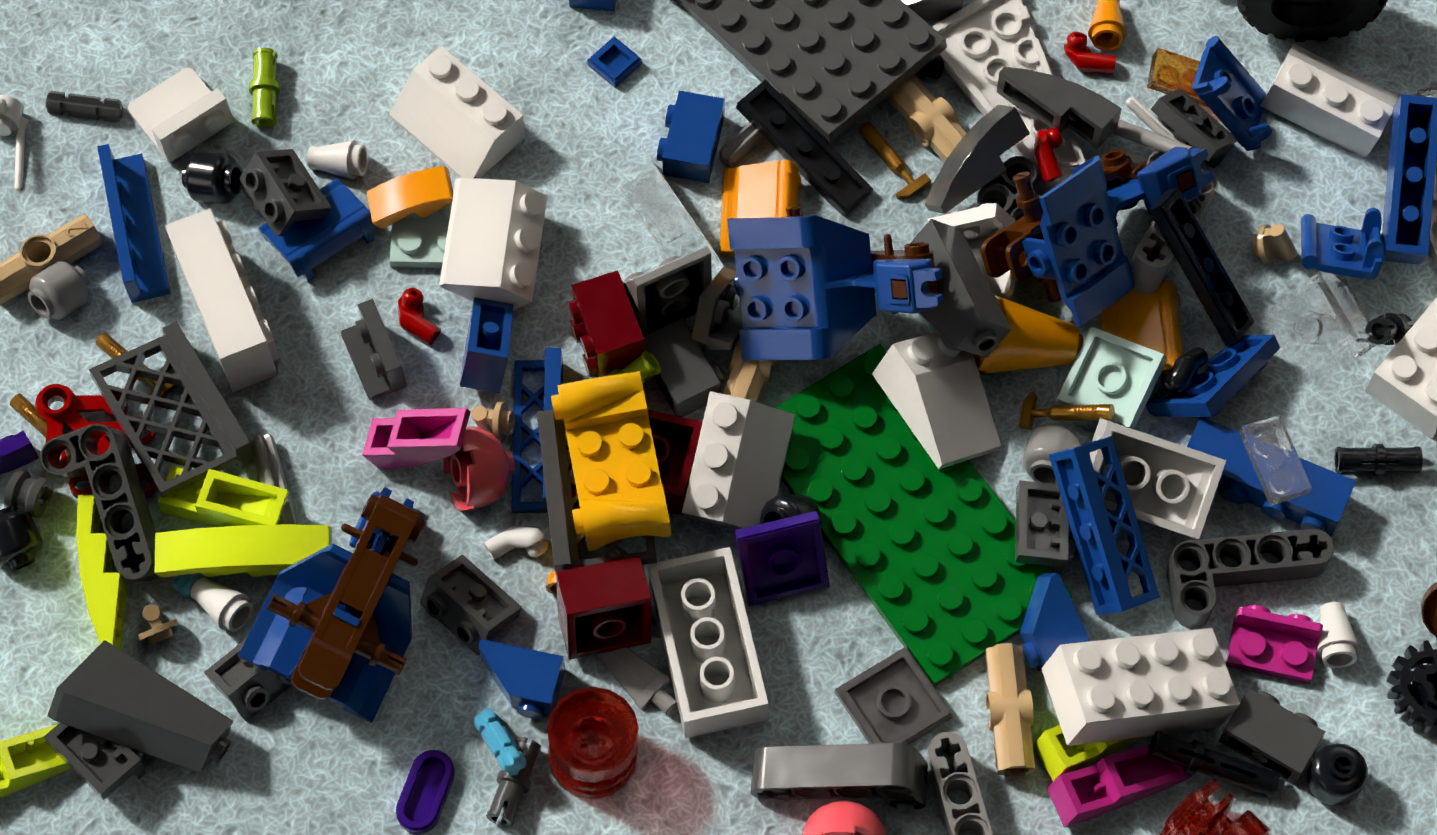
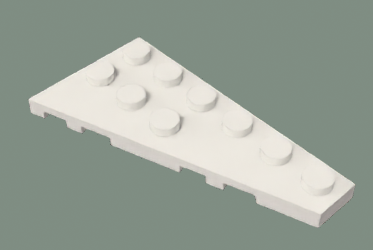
(982, 43)

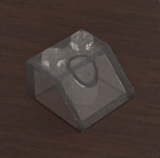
(1319, 326)

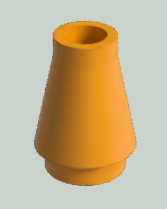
(1107, 25)

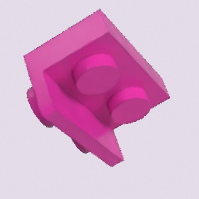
(1273, 643)

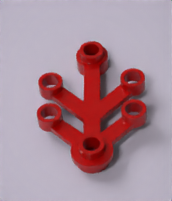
(71, 418)

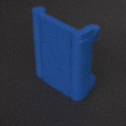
(1231, 94)
(316, 240)
(1342, 248)

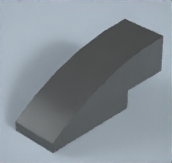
(1060, 103)
(976, 158)

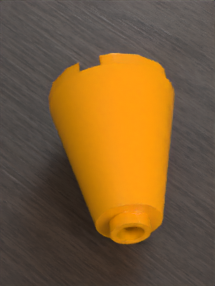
(1032, 343)

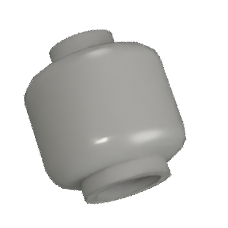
(58, 290)
(1040, 444)

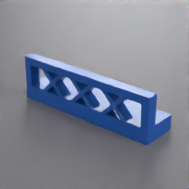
(134, 225)
(553, 376)
(1097, 529)

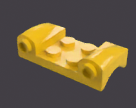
(612, 459)

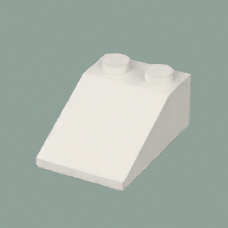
(939, 398)
(1164, 479)

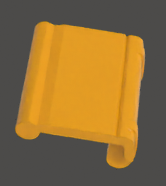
(757, 192)
(1148, 321)

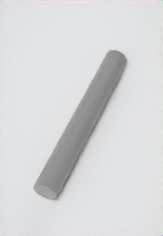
(1147, 138)

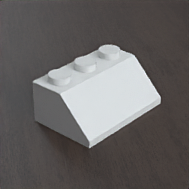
(1330, 101)
(457, 115)
(493, 240)
(737, 461)

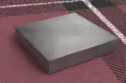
(894, 701)

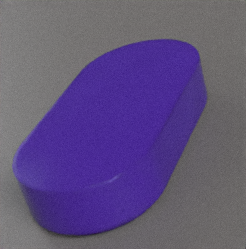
(425, 792)

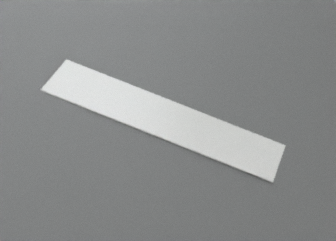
(683, 208)

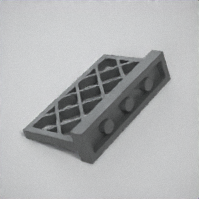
(197, 387)
(561, 503)

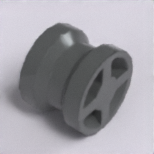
(28, 493)

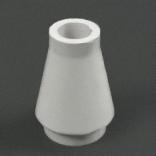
(341, 159)
(224, 605)
(1337, 642)

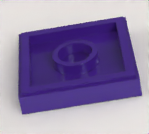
(782, 558)

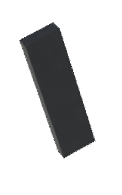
(805, 147)
(1201, 266)

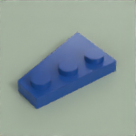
(1223, 379)

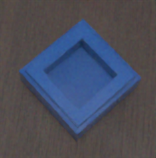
(614, 62)

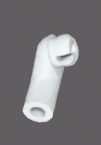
(517, 537)

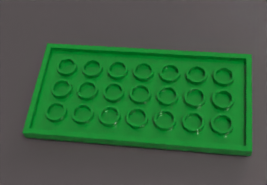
(915, 537)

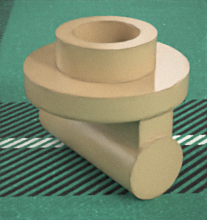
(1273, 243)
(497, 421)
(158, 630)

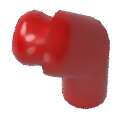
(1084, 59)
(1044, 155)
(412, 316)

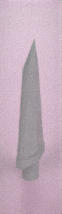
(639, 679)

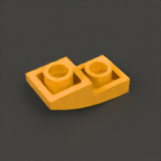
(414, 192)

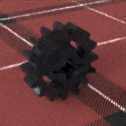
(1416, 684)

